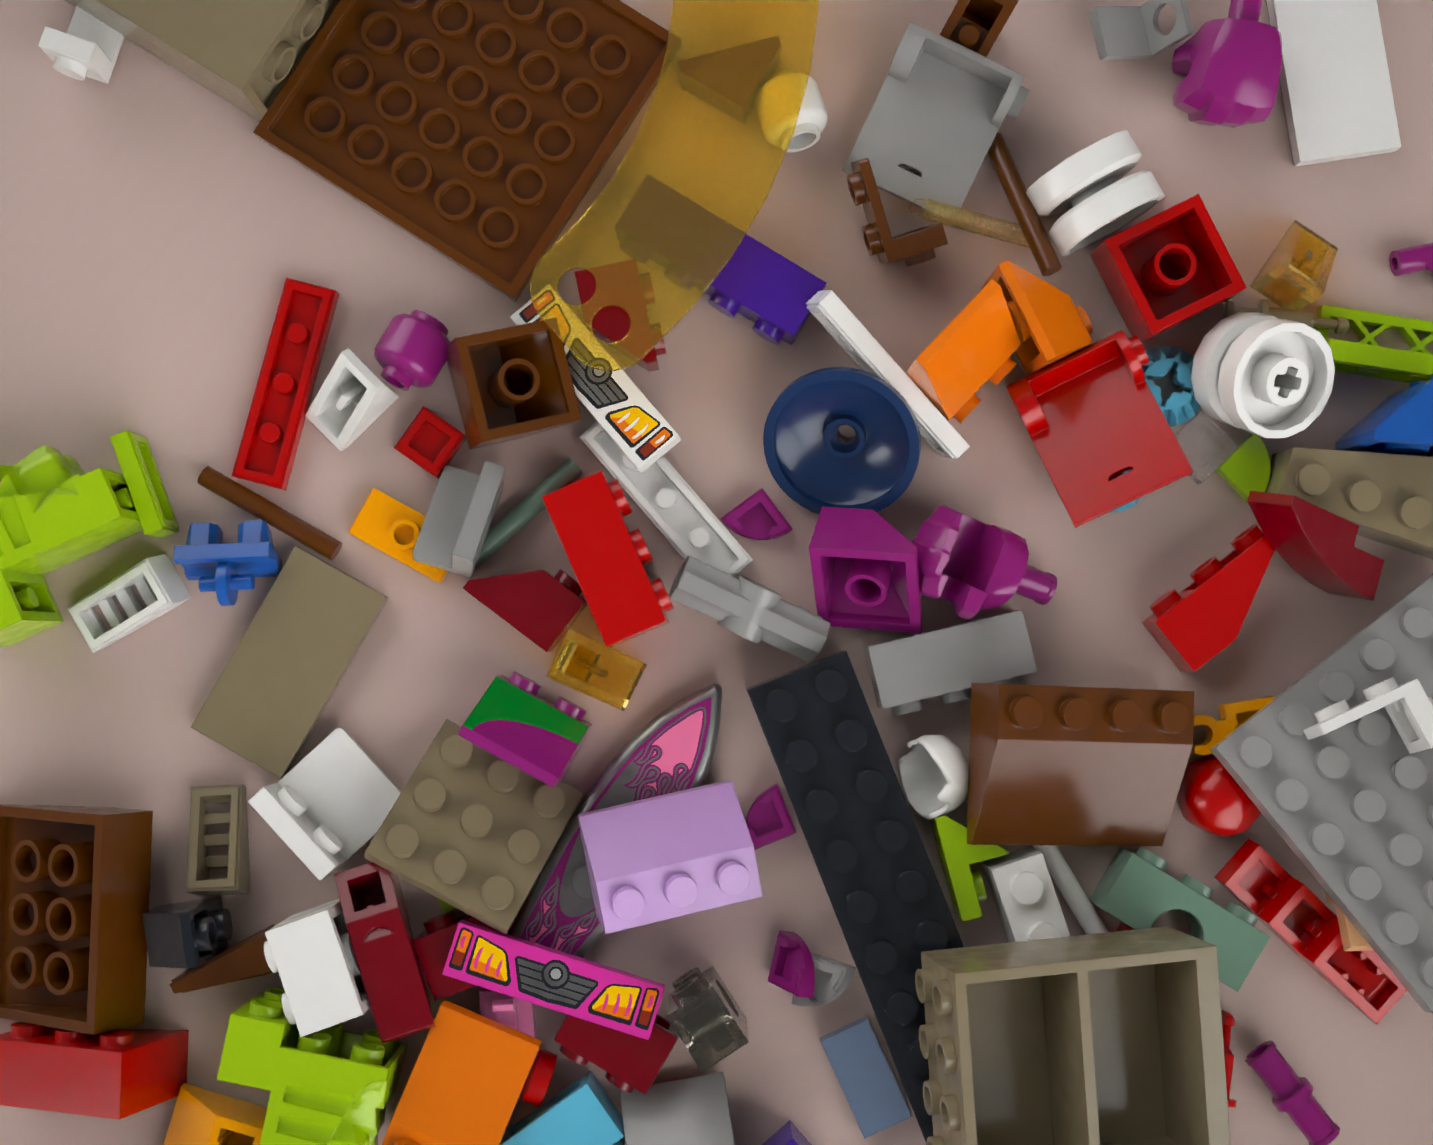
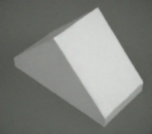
(349, 400)

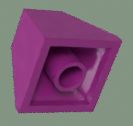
(864, 572)

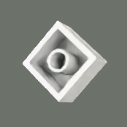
(316, 968)

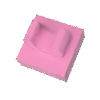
(508, 1011)

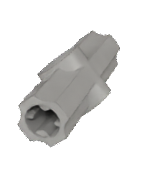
(749, 609)

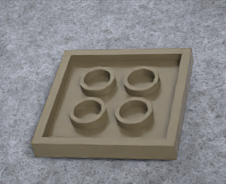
(472, 829)

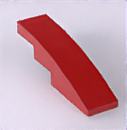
(1309, 930)

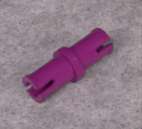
(1292, 1094)

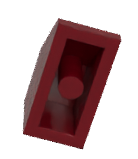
(532, 603)

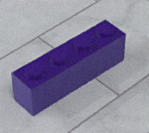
(765, 291)

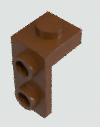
(912, 246)

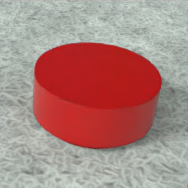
(539, 1077)

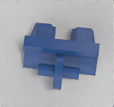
(229, 565)

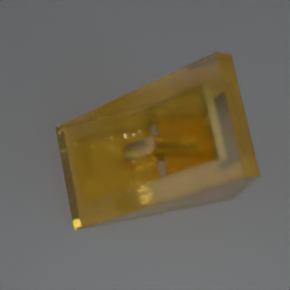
(1296, 268)
(596, 669)

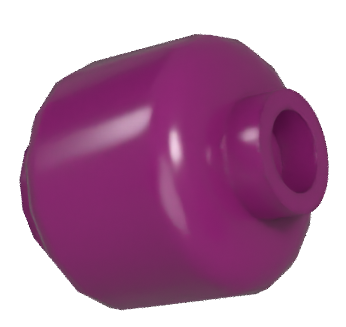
(412, 350)

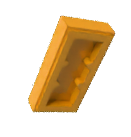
(393, 530)

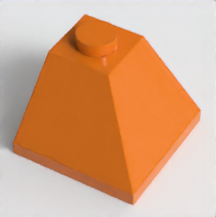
(1042, 316)

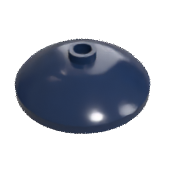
(831, 470)

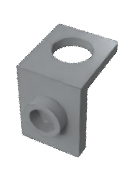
(1134, 30)

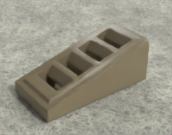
(238, 854)

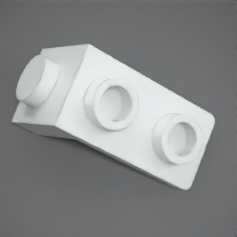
(86, 48)
(1406, 705)

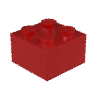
(1167, 269)

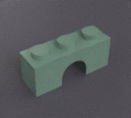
(1140, 891)

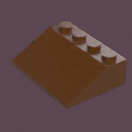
(1075, 764)
(74, 915)

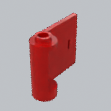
(1098, 420)

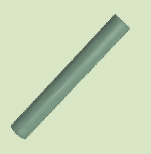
(527, 509)

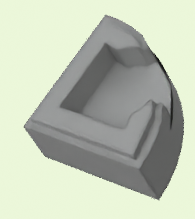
(830, 981)

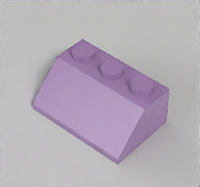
(668, 856)

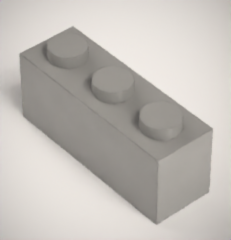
(950, 660)

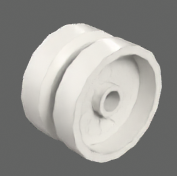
(1093, 190)
(1263, 374)

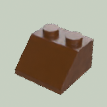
(511, 383)

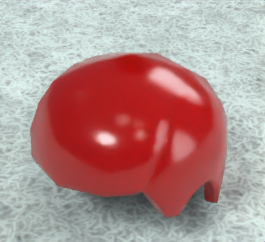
(1214, 799)

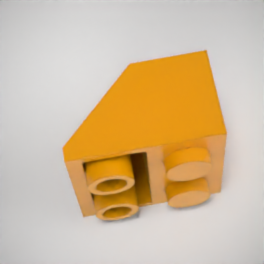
(214, 1119)

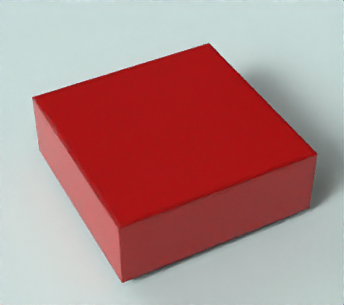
(430, 442)

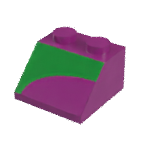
(527, 728)

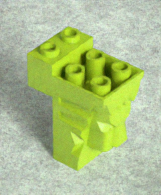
(46, 521)
(321, 1084)

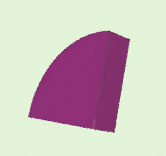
(757, 518)
(769, 818)
(792, 965)

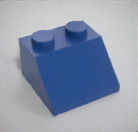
(1396, 425)

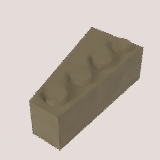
(1378, 491)

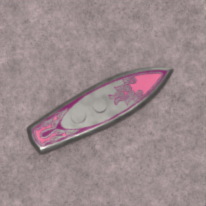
(658, 760)

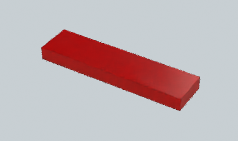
(285, 384)

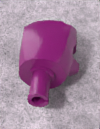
(1229, 69)
(976, 564)

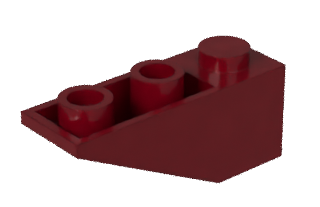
(385, 950)

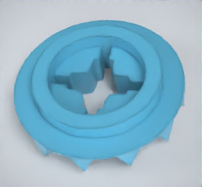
(1177, 406)

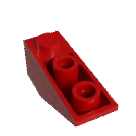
(1211, 609)

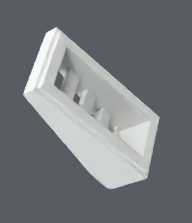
(158, 586)

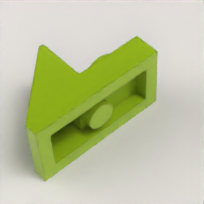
(964, 885)

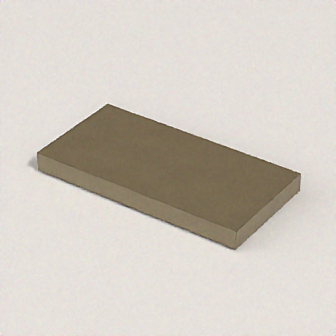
(289, 662)

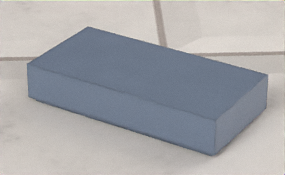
(865, 1077)

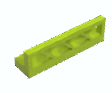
(1369, 358)

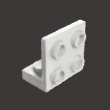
(328, 803)

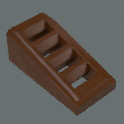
(233, 964)

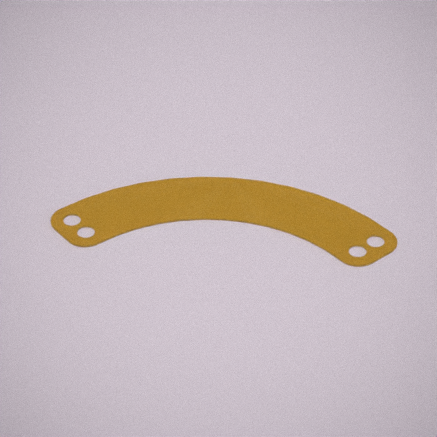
(688, 178)

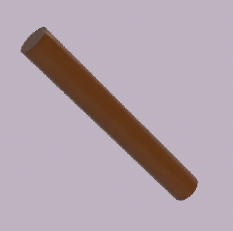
(1022, 207)
(269, 512)

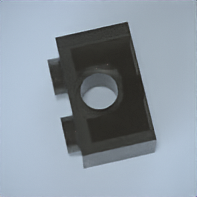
(706, 1017)

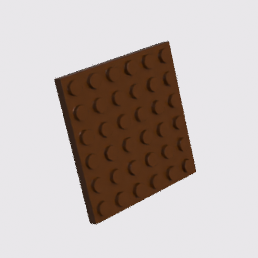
(469, 117)

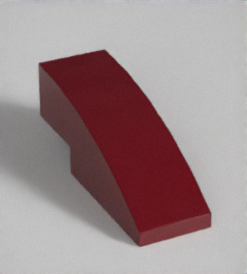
(1317, 544)

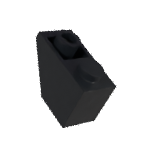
(186, 932)

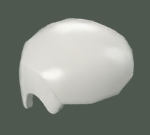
(934, 776)

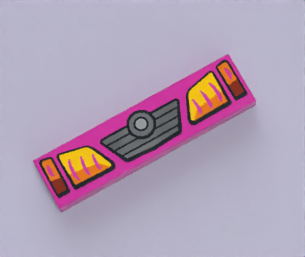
(554, 979)

